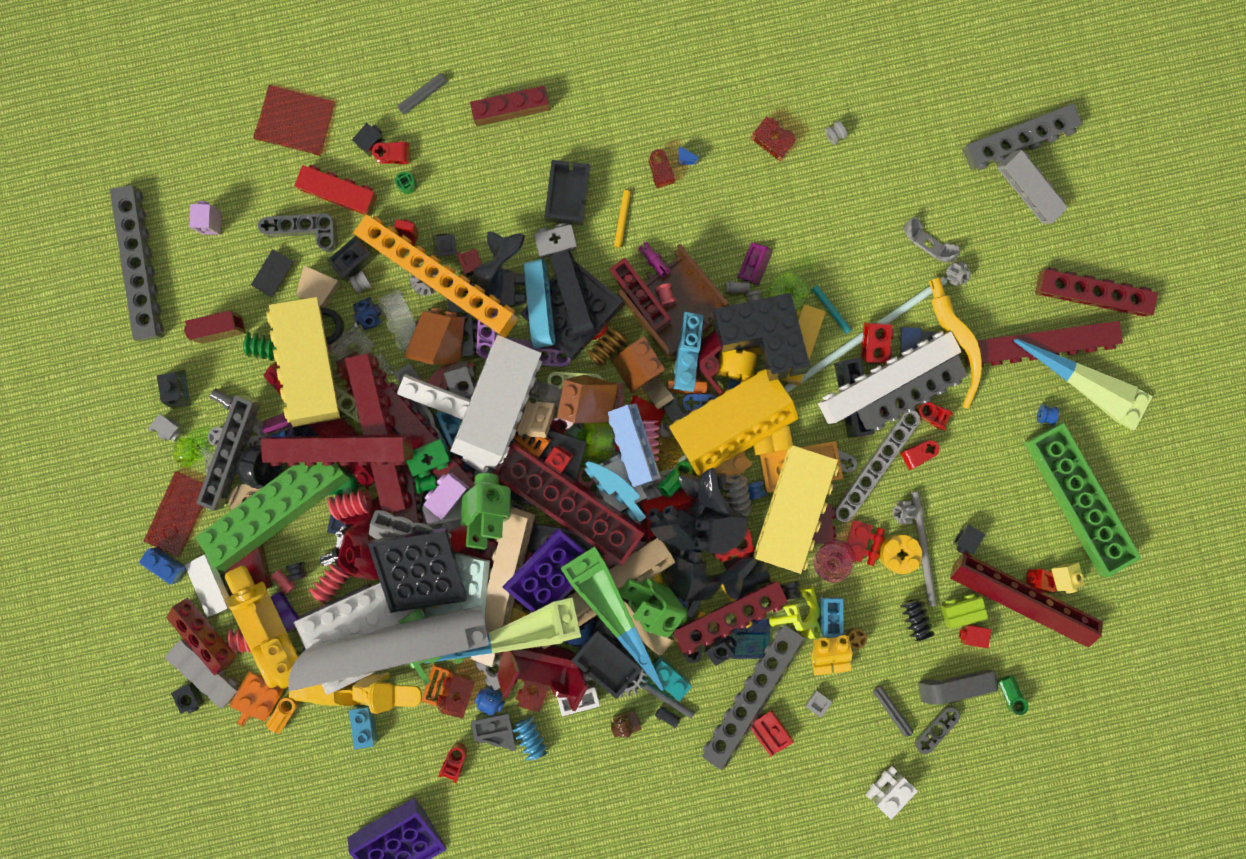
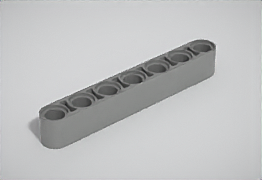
(884, 460)

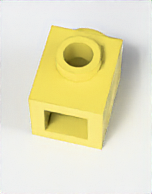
(1068, 577)

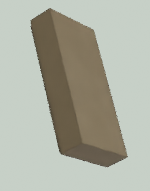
(657, 393)

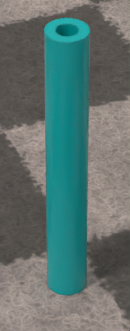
(831, 309)

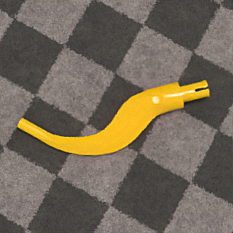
(963, 335)

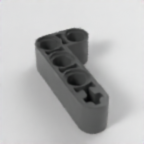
(298, 230)
(958, 687)

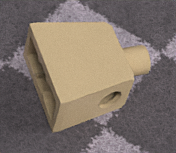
(317, 285)

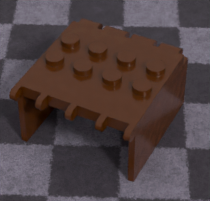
(693, 295)

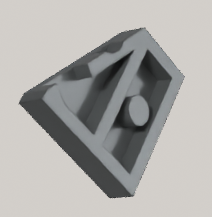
(494, 730)

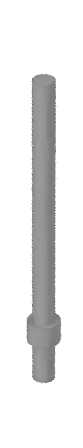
(923, 544)

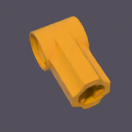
(282, 715)

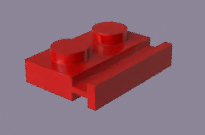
(771, 733)

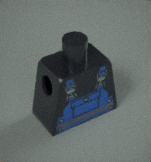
(174, 388)

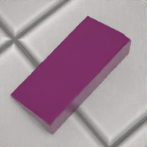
(755, 263)
(275, 423)

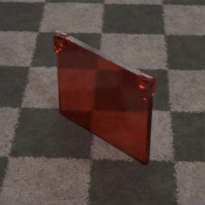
(294, 120)

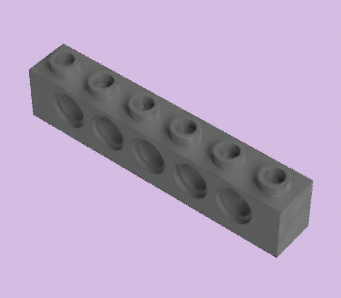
(1066, 117)
(953, 374)
(230, 444)

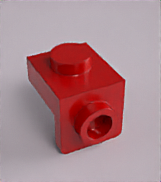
(407, 229)

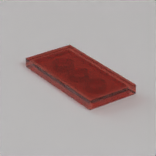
(176, 515)

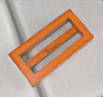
(441, 669)

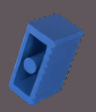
(163, 565)

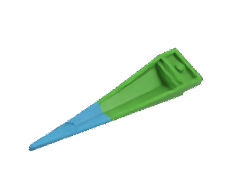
(595, 584)

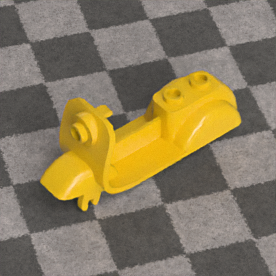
(261, 627)

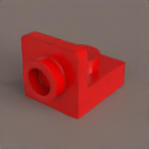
(1041, 580)

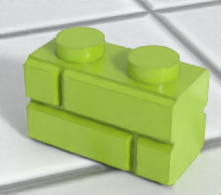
(964, 611)

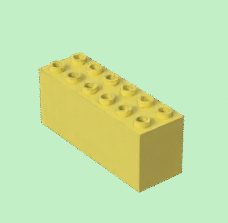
(303, 362)
(796, 509)

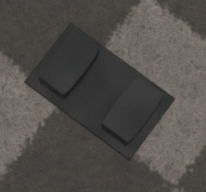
(272, 273)

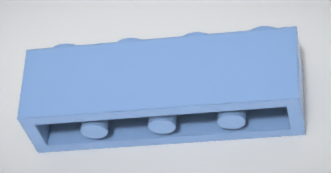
(633, 445)

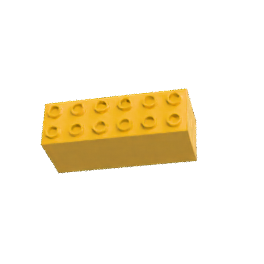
(734, 422)

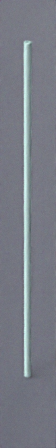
(839, 352)

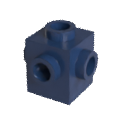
(367, 313)

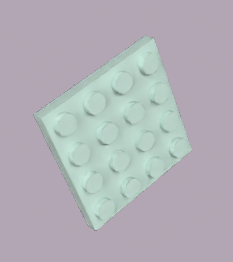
(474, 575)

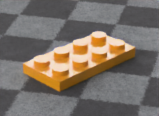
(773, 462)

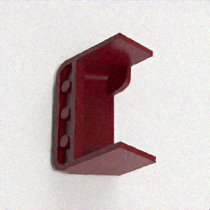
(707, 361)
(543, 666)

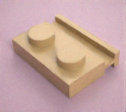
(536, 419)

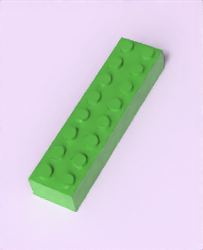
(1082, 500)
(269, 512)

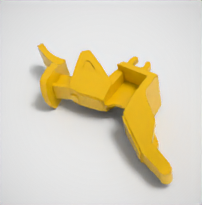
(366, 691)

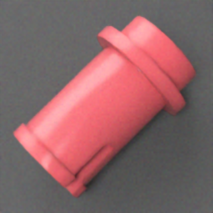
(286, 585)

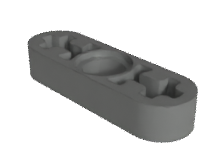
(945, 730)

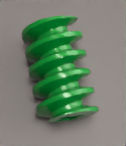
(258, 347)

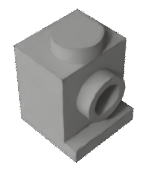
(166, 428)

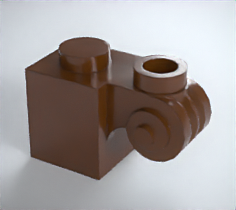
(625, 724)

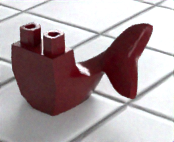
(354, 550)

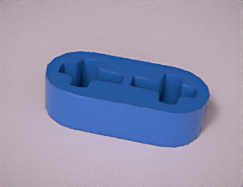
(696, 397)

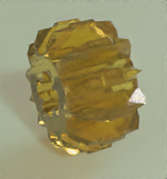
(667, 454)

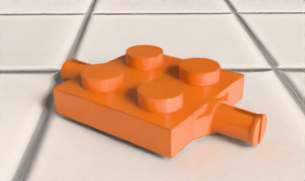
(255, 698)

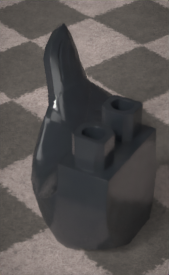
(500, 281)
(678, 526)
(720, 531)
(689, 579)

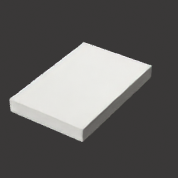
(208, 585)

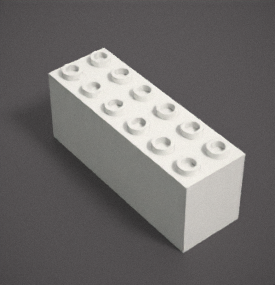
(497, 403)

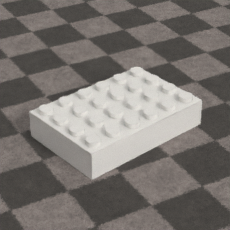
(345, 618)

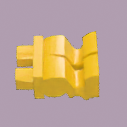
(834, 651)

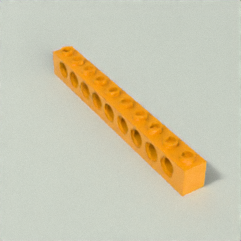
(368, 231)

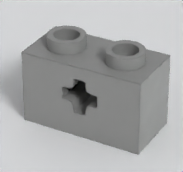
(547, 247)

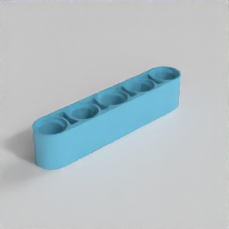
(539, 303)

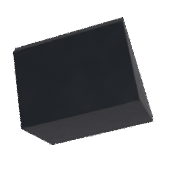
(350, 259)
(755, 579)

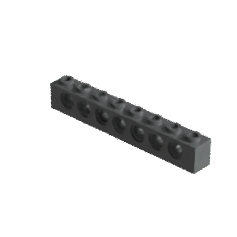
(121, 198)
(711, 749)

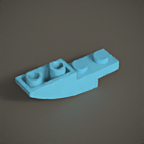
(688, 351)
(611, 482)

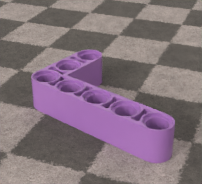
(488, 338)

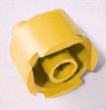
(737, 364)
(911, 553)

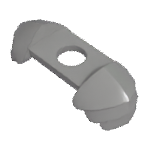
(941, 252)

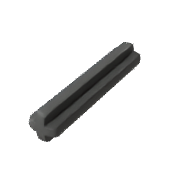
(422, 93)
(893, 711)

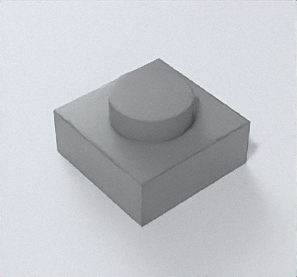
(818, 703)

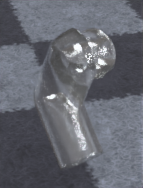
(208, 455)

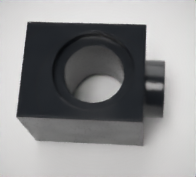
(367, 138)
(444, 244)
(968, 539)
(720, 654)
(179, 698)

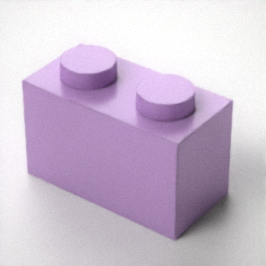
(205, 218)
(446, 495)

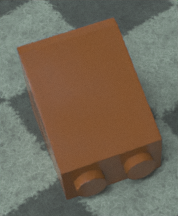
(437, 338)
(638, 364)
(587, 399)

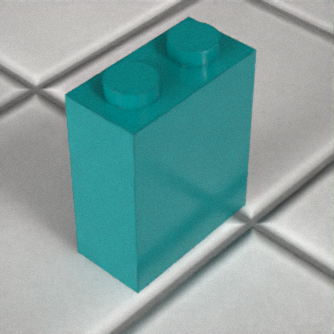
(671, 678)

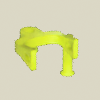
(810, 626)

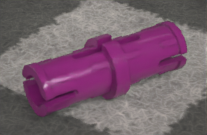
(654, 259)

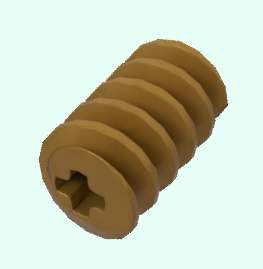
(607, 347)

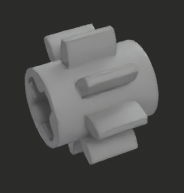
(958, 273)
(904, 512)

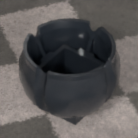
(252, 470)

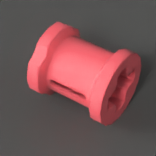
(665, 295)

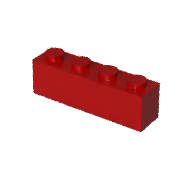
(335, 190)

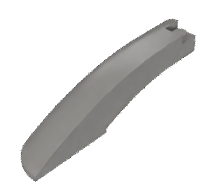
(389, 648)

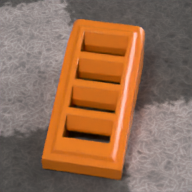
(531, 447)

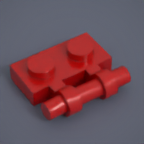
(859, 537)

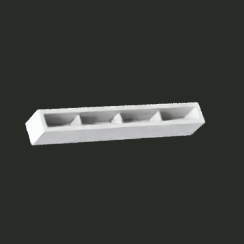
(889, 377)

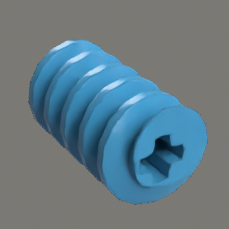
(530, 738)

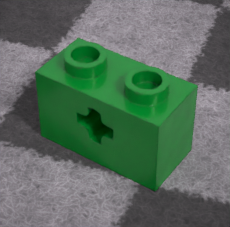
(440, 454)

